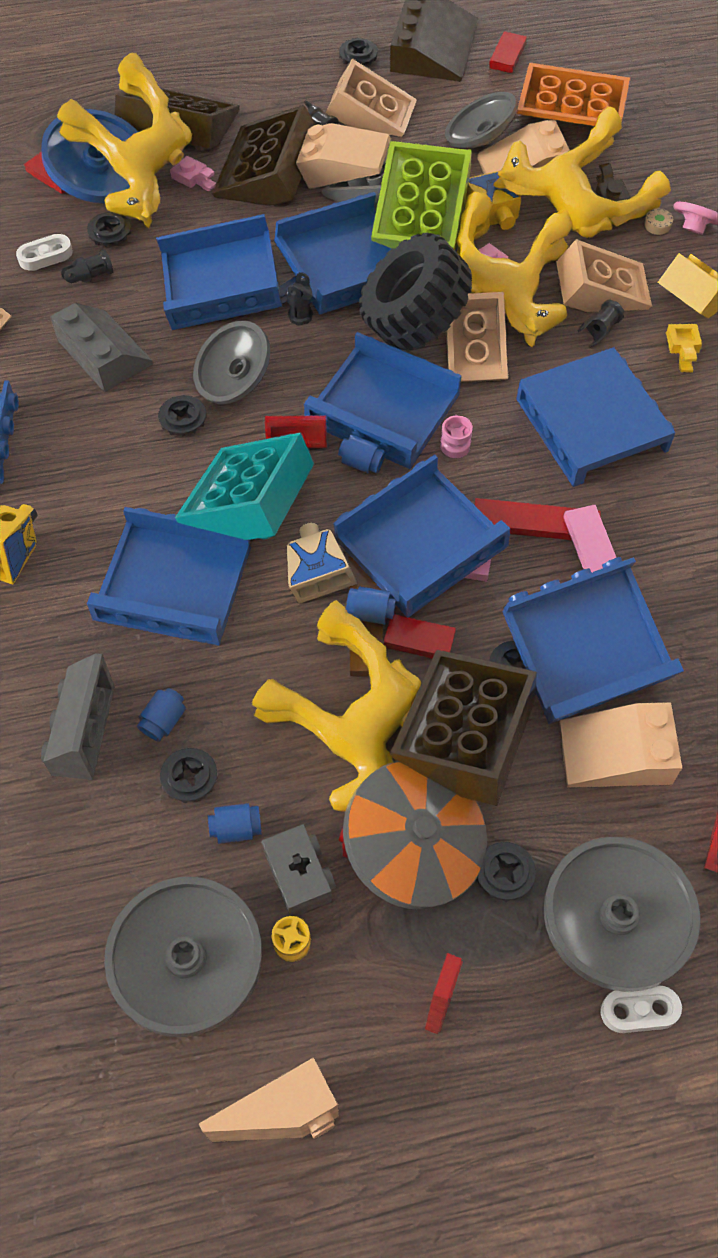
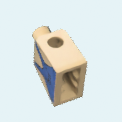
(316, 564)

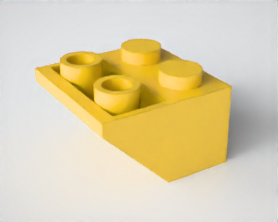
(693, 284)

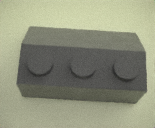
(99, 345)
(79, 719)

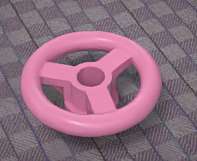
(696, 216)

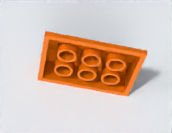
(571, 94)

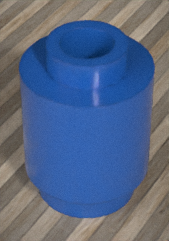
(361, 454)
(370, 604)
(161, 714)
(234, 823)

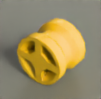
(292, 930)

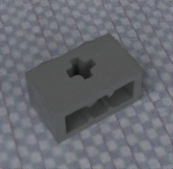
(304, 891)

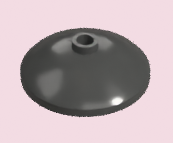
(482, 121)
(231, 362)

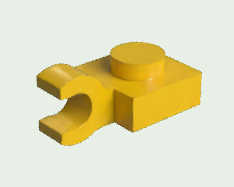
(685, 341)

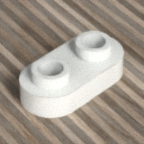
(44, 252)
(640, 1011)

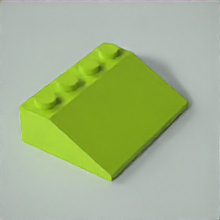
(421, 193)

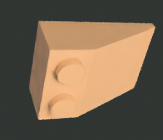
(370, 102)
(542, 140)
(340, 154)
(595, 275)
(478, 339)
(621, 747)
(281, 1109)

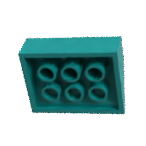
(249, 488)

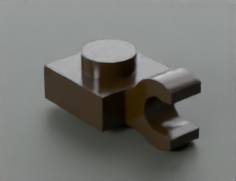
(608, 187)

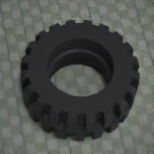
(415, 292)

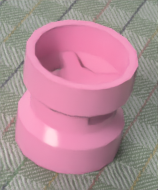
(456, 436)

